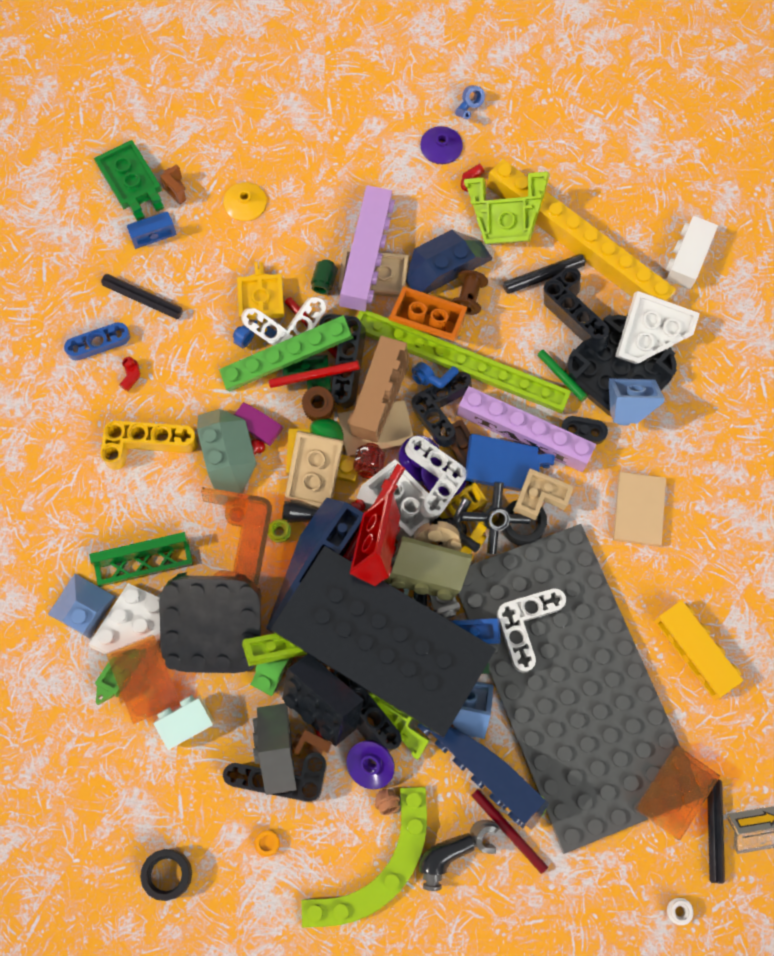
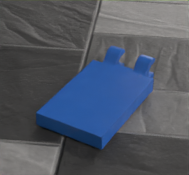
(502, 461)

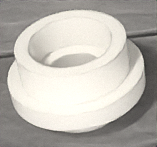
(687, 911)

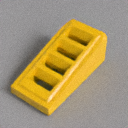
(474, 507)

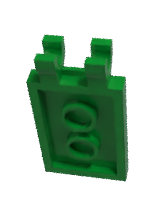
(130, 178)

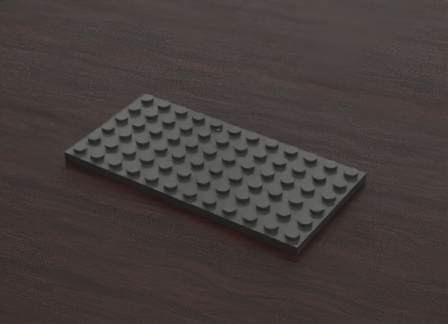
(588, 703)

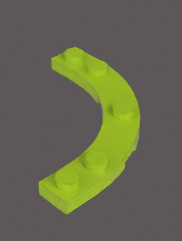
(389, 882)

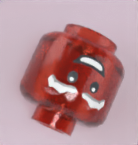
(368, 460)

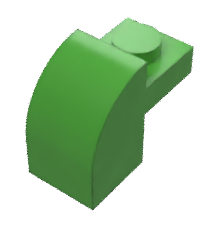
(269, 675)

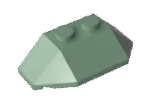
(226, 450)

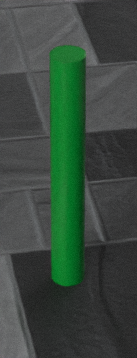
(562, 375)

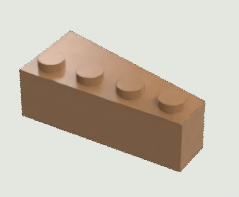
(379, 389)

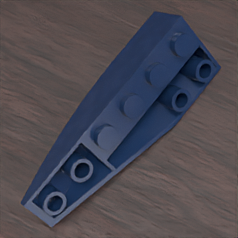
(331, 527)
(489, 770)

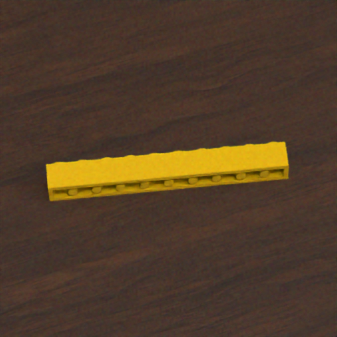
(582, 237)

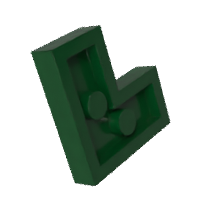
(308, 364)

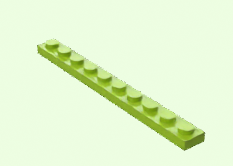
(466, 361)

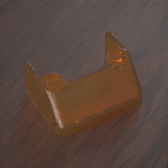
(254, 518)

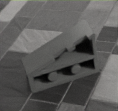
(274, 748)

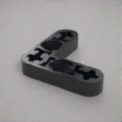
(434, 404)

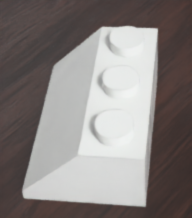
(408, 498)

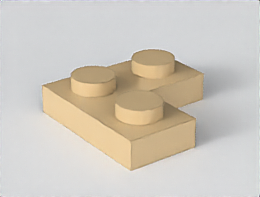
(541, 488)

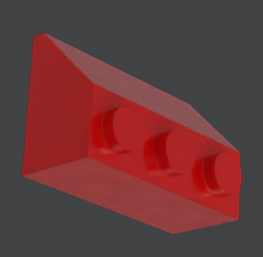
(376, 541)

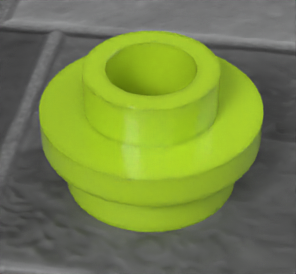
(279, 523)

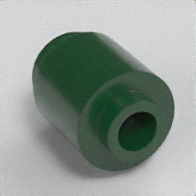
(323, 277)

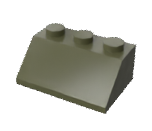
(428, 568)

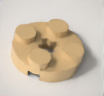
(439, 532)

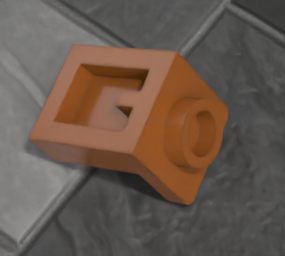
(172, 184)
(316, 743)

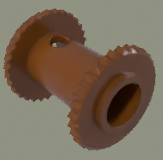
(472, 283)
(314, 395)

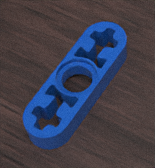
(89, 336)

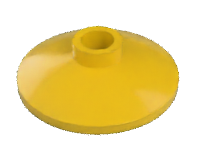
(246, 209)

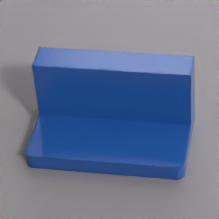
(151, 230)

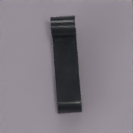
(566, 287)
(352, 381)
(380, 720)
(306, 777)

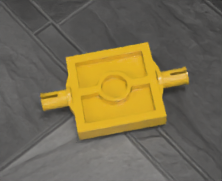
(262, 293)

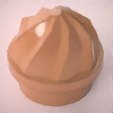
(387, 802)

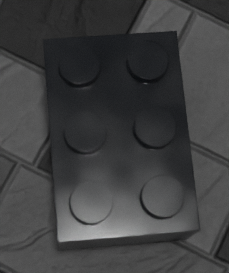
(322, 699)

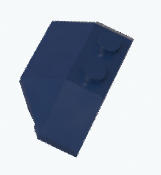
(443, 259)

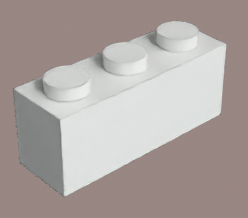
(690, 252)

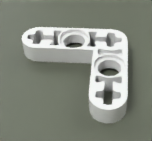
(283, 334)
(445, 477)
(521, 616)

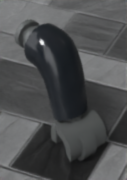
(438, 857)

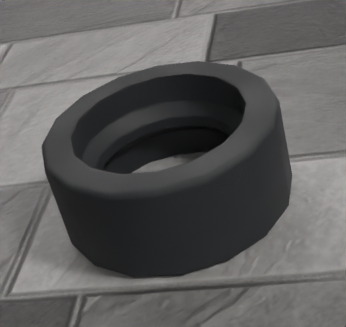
(519, 539)
(146, 872)

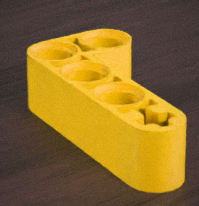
(148, 442)

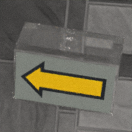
(753, 829)

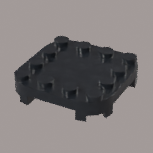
(594, 368)
(207, 621)

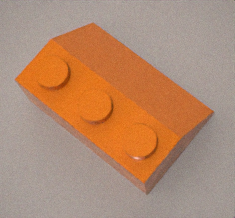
(429, 314)

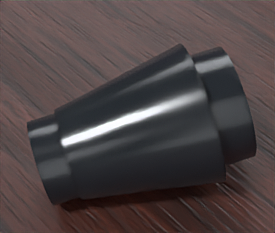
(297, 512)

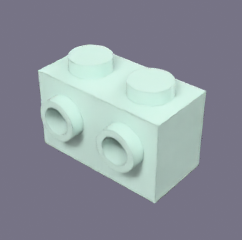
(183, 722)

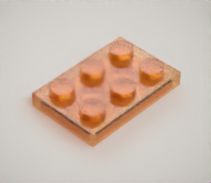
(142, 678)
(677, 792)

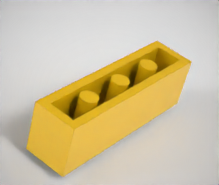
(698, 650)

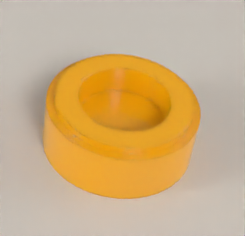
(267, 843)

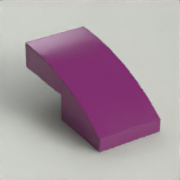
(259, 424)

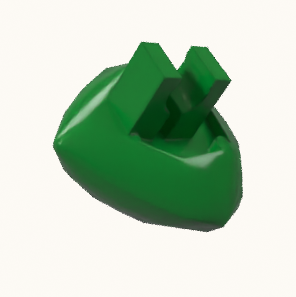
(327, 427)

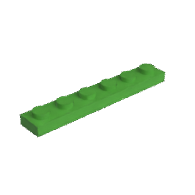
(286, 353)

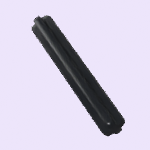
(543, 273)
(142, 296)
(716, 834)

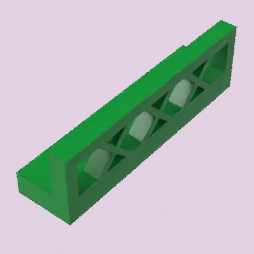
(140, 550)

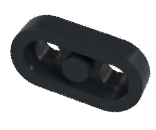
(585, 426)

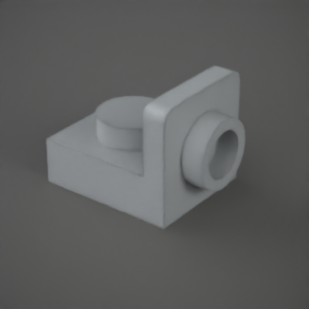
(445, 608)

